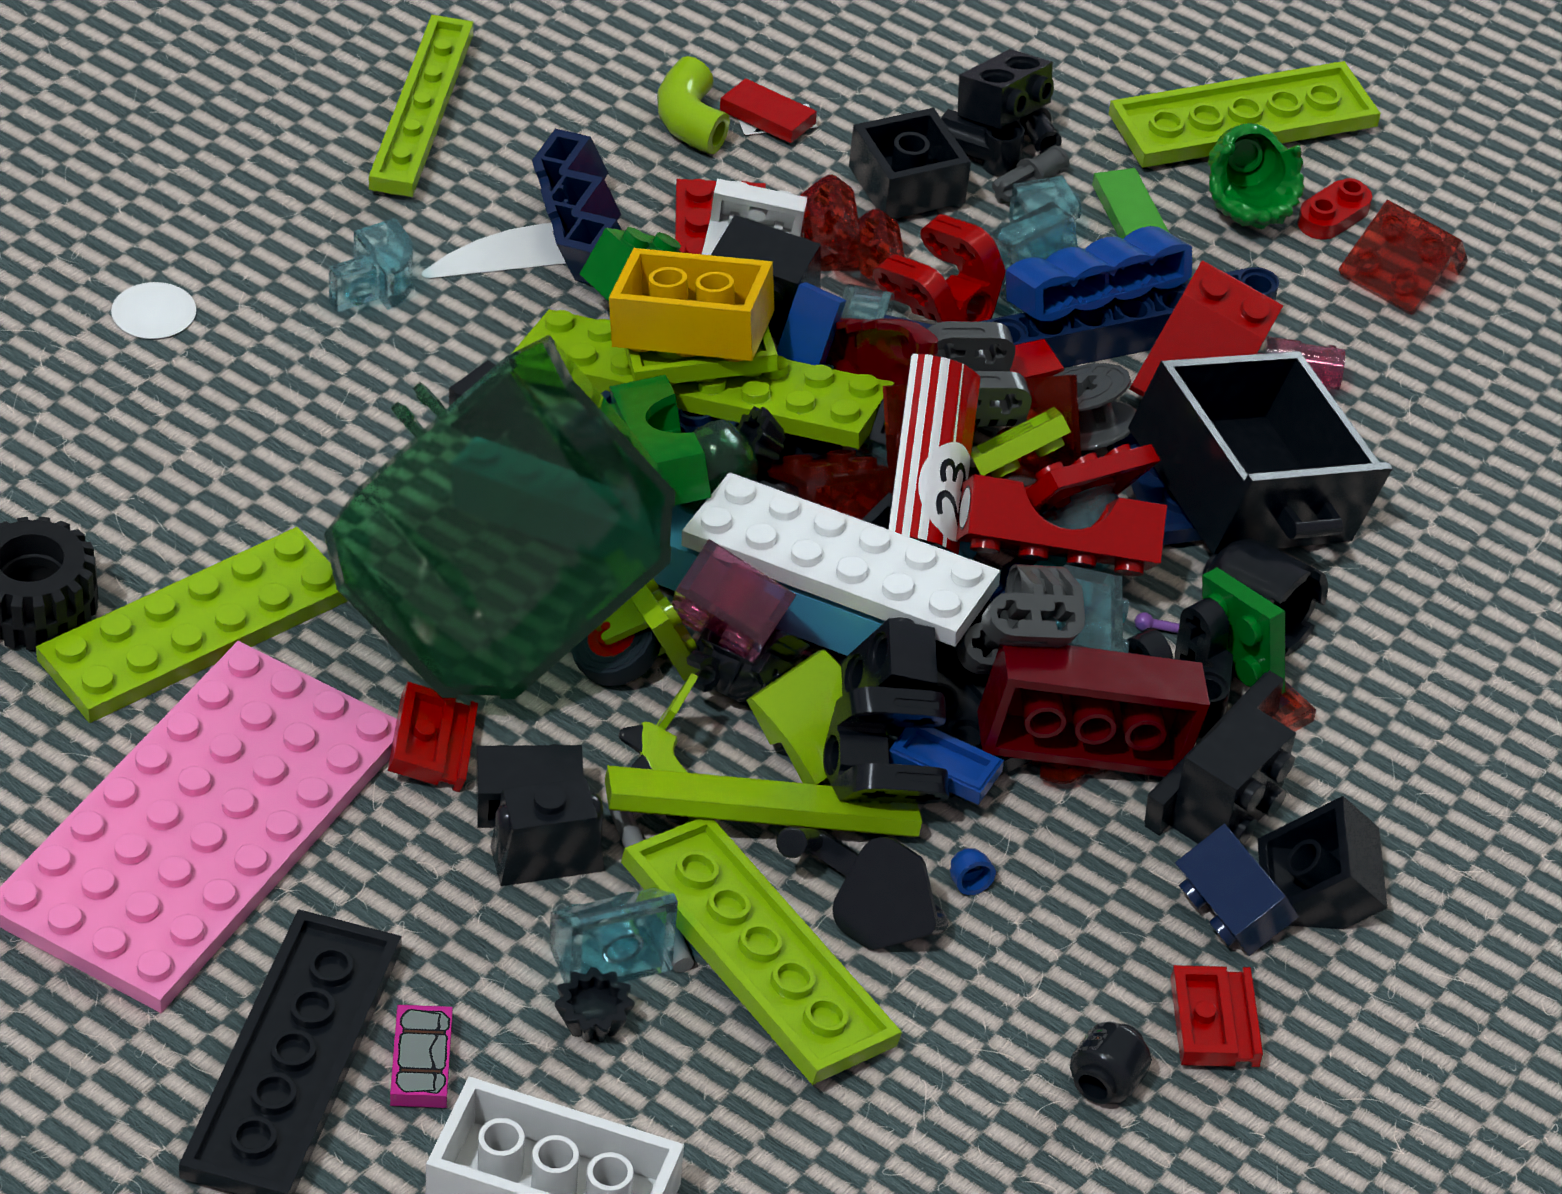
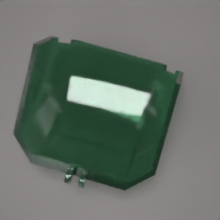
(503, 527)

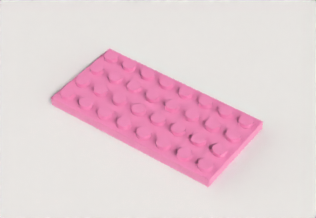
(196, 825)

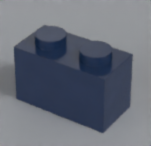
(1236, 890)

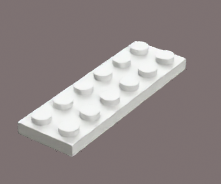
(843, 557)

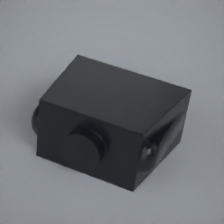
(547, 832)

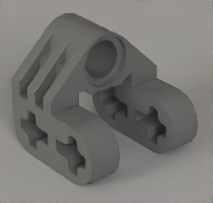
(990, 353)
(1027, 615)

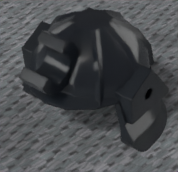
(742, 676)

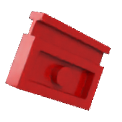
(432, 737)
(1215, 1016)

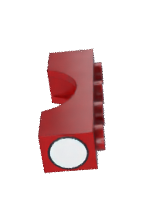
(999, 515)

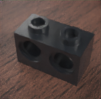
(1005, 88)
(893, 657)

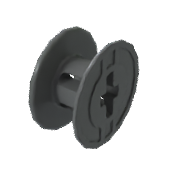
(1100, 417)

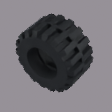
(44, 581)

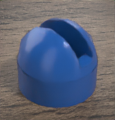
(972, 871)

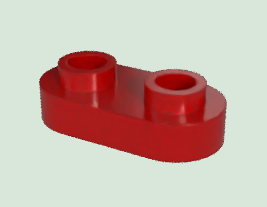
(1334, 209)

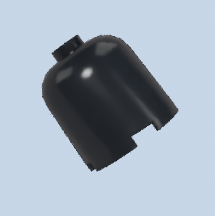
(1278, 579)

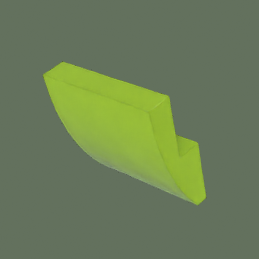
(799, 712)

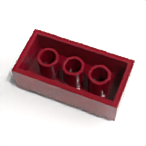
(1092, 708)

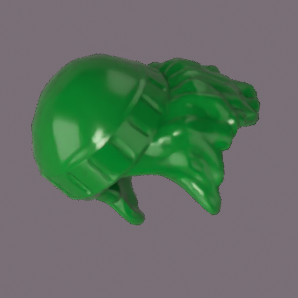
(1255, 176)

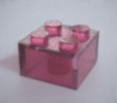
(731, 600)

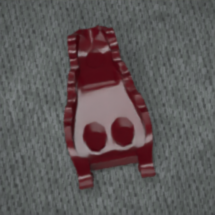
(879, 347)

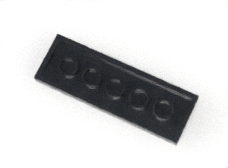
(291, 1057)

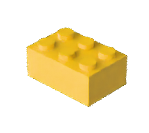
(692, 304)

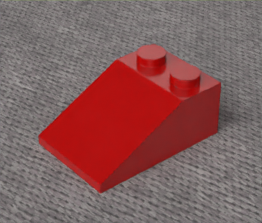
(1211, 320)

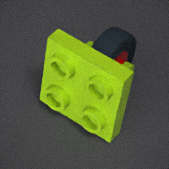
(633, 638)

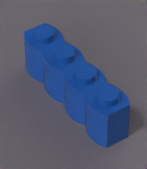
(1098, 273)

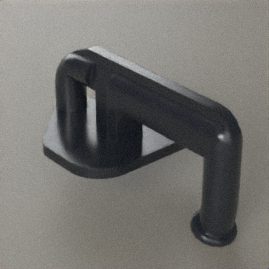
(884, 890)

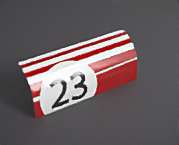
(934, 449)

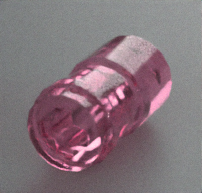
(1325, 361)

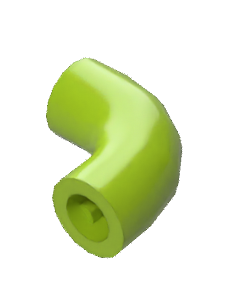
(682, 108)

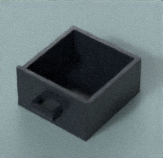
(1258, 450)

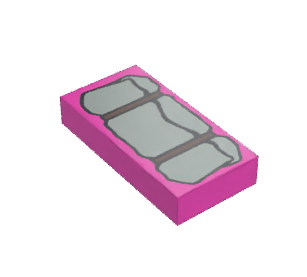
(421, 1056)

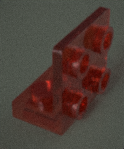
(1402, 257)
(839, 482)

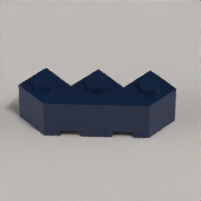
(575, 195)

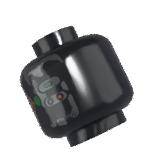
(1110, 1063)

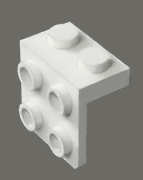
(762, 205)

